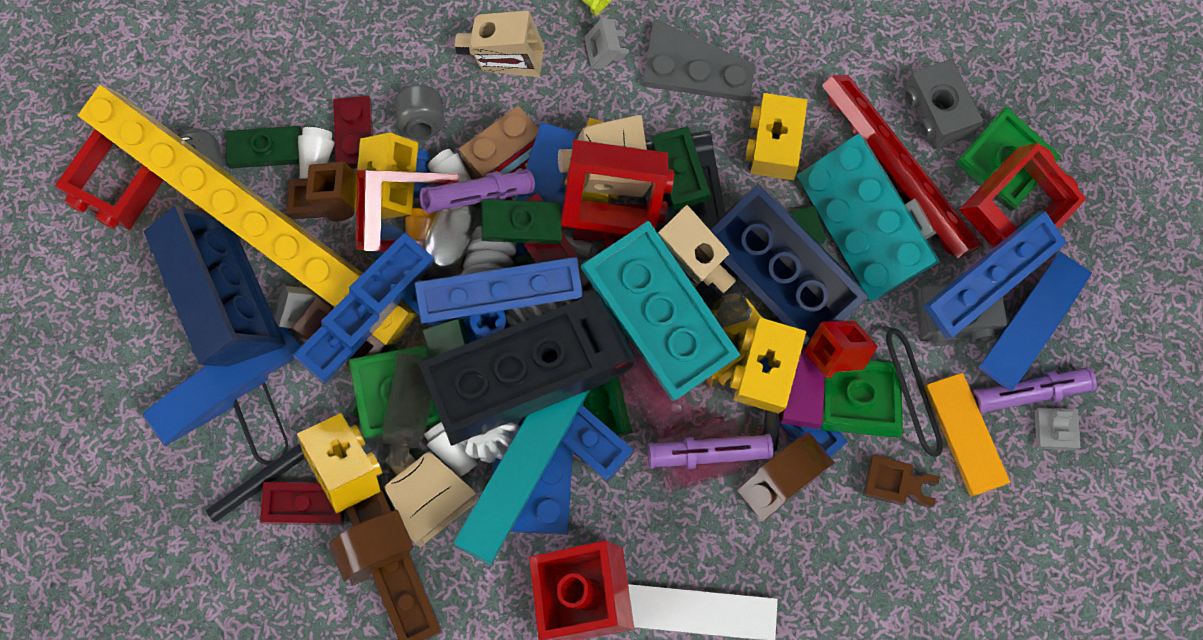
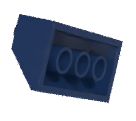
(785, 263)
(212, 288)

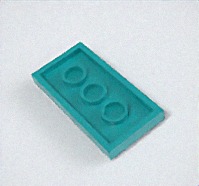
(867, 218)
(660, 311)

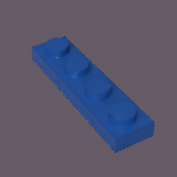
(994, 274)
(498, 289)

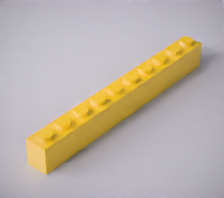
(231, 203)

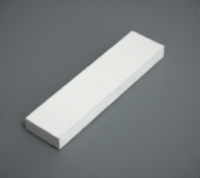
(703, 612)

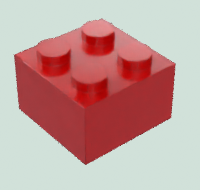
(581, 592)

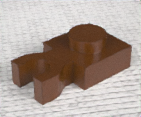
(893, 482)

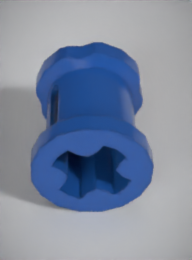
(492, 319)

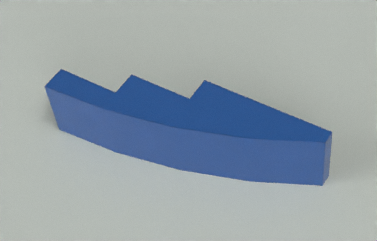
(544, 166)
(364, 308)
(1034, 321)
(213, 392)

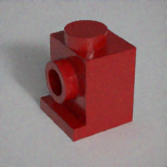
(840, 347)

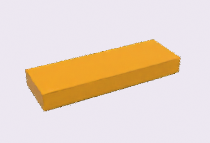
(967, 435)

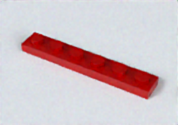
(907, 173)

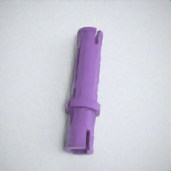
(492, 186)
(1049, 387)
(661, 453)

